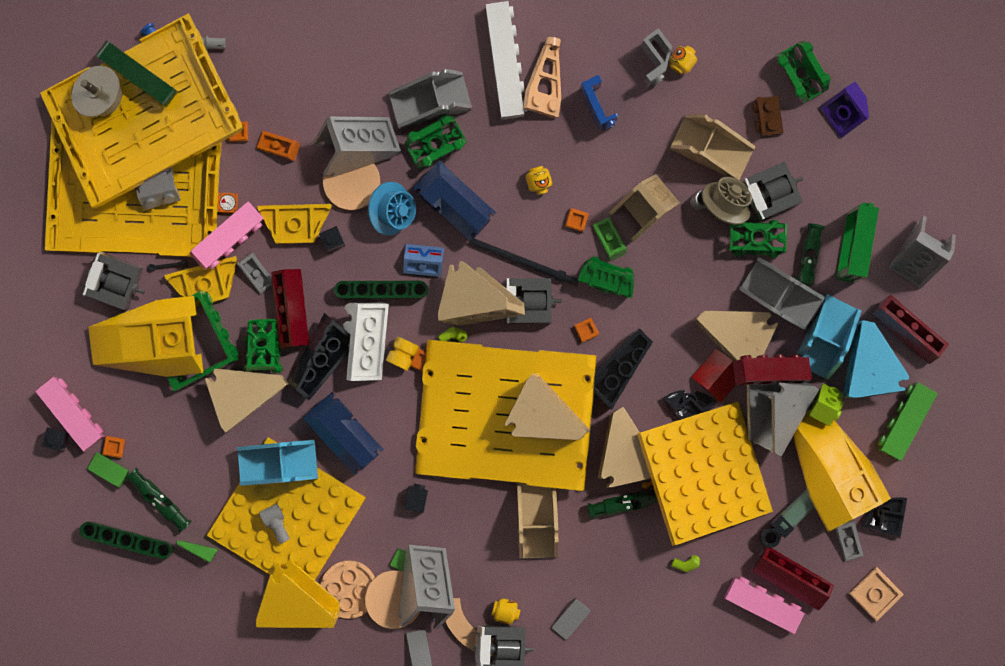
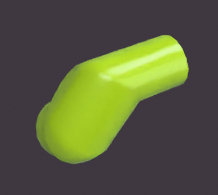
(453, 333)
(687, 566)

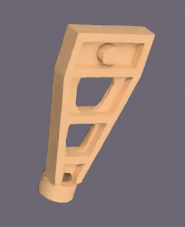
(540, 102)

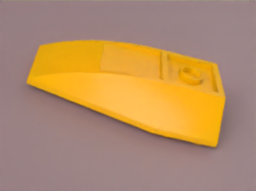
(149, 339)
(836, 473)

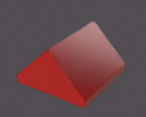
(716, 375)

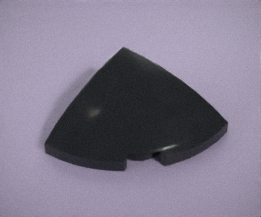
(688, 404)
(887, 518)

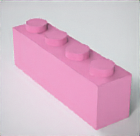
(226, 236)
(70, 414)
(764, 605)

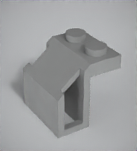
(656, 76)
(158, 190)

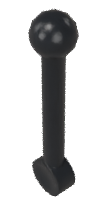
(151, 267)

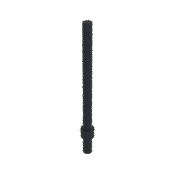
(559, 275)

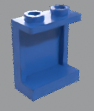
(587, 89)

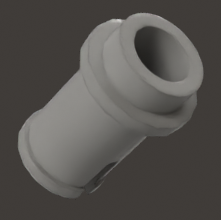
(214, 43)

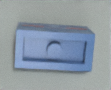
(423, 260)

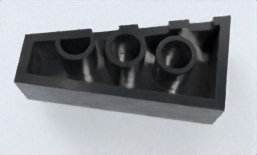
(321, 357)
(619, 368)

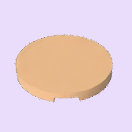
(352, 188)
(348, 584)
(383, 599)

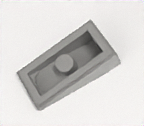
(255, 272)
(849, 541)
(571, 619)
(419, 648)

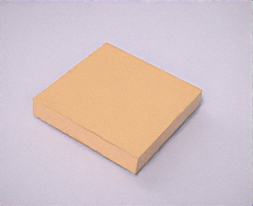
(876, 594)

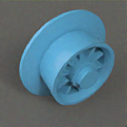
(391, 208)

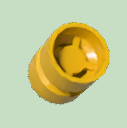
(402, 353)

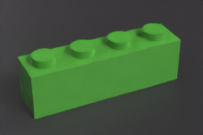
(907, 421)

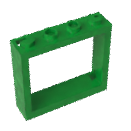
(857, 243)
(223, 335)

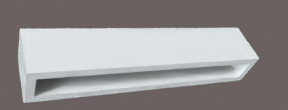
(504, 59)

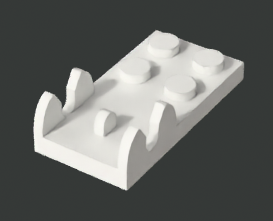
(366, 340)

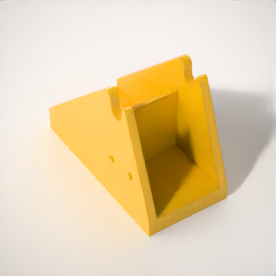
(296, 601)

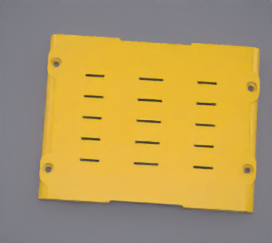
(182, 139)
(110, 231)
(479, 458)

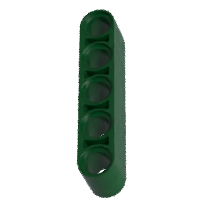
(136, 73)
(372, 286)
(118, 534)

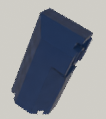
(456, 201)
(342, 434)

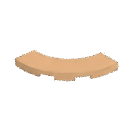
(461, 627)

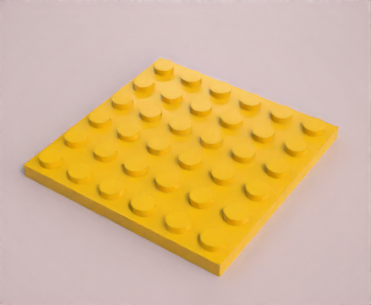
(704, 473)
(314, 519)

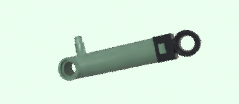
(785, 522)

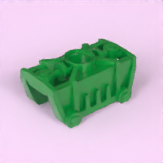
(812, 67)
(431, 132)
(758, 248)
(607, 277)
(271, 347)

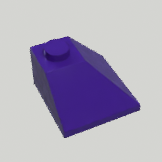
(846, 109)

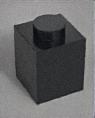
(332, 239)
(55, 439)
(416, 498)

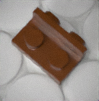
(768, 116)

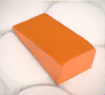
(278, 145)

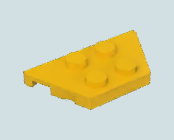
(295, 222)
(215, 281)

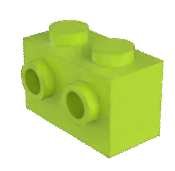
(827, 404)

